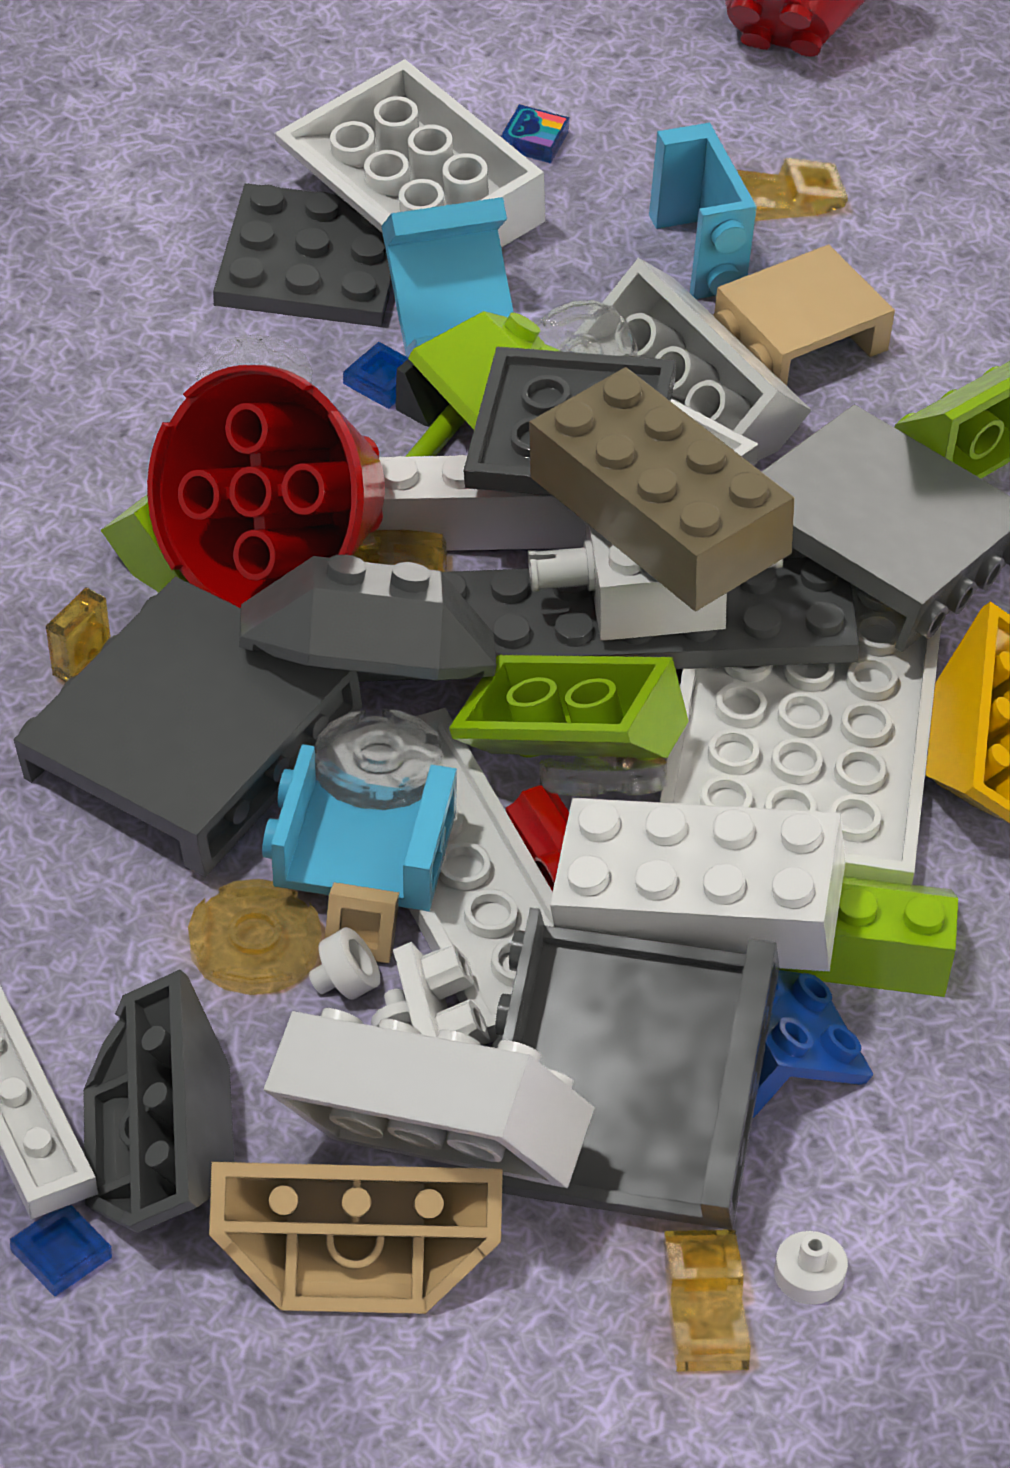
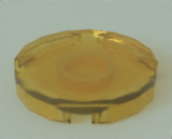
(255, 956)

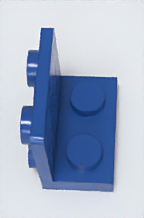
(807, 1039)

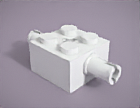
(624, 595)

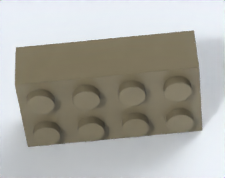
(661, 488)

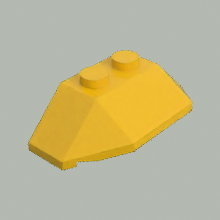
(973, 717)

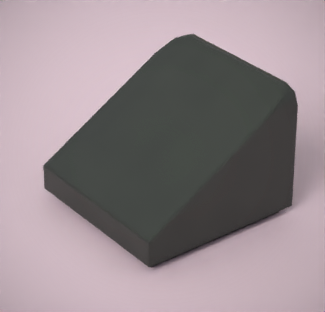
(417, 396)

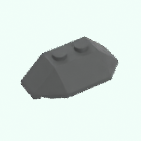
(369, 621)
(157, 1107)

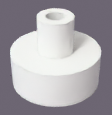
(345, 965)
(810, 1267)

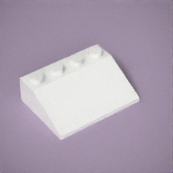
(413, 147)

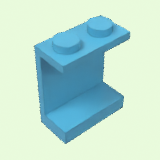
(701, 185)
(446, 266)
(336, 842)

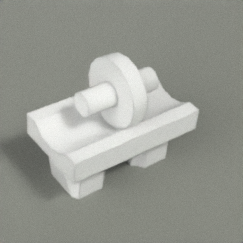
(425, 986)

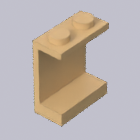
(804, 308)

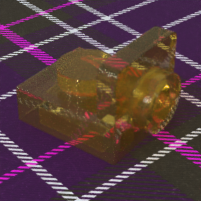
(77, 634)

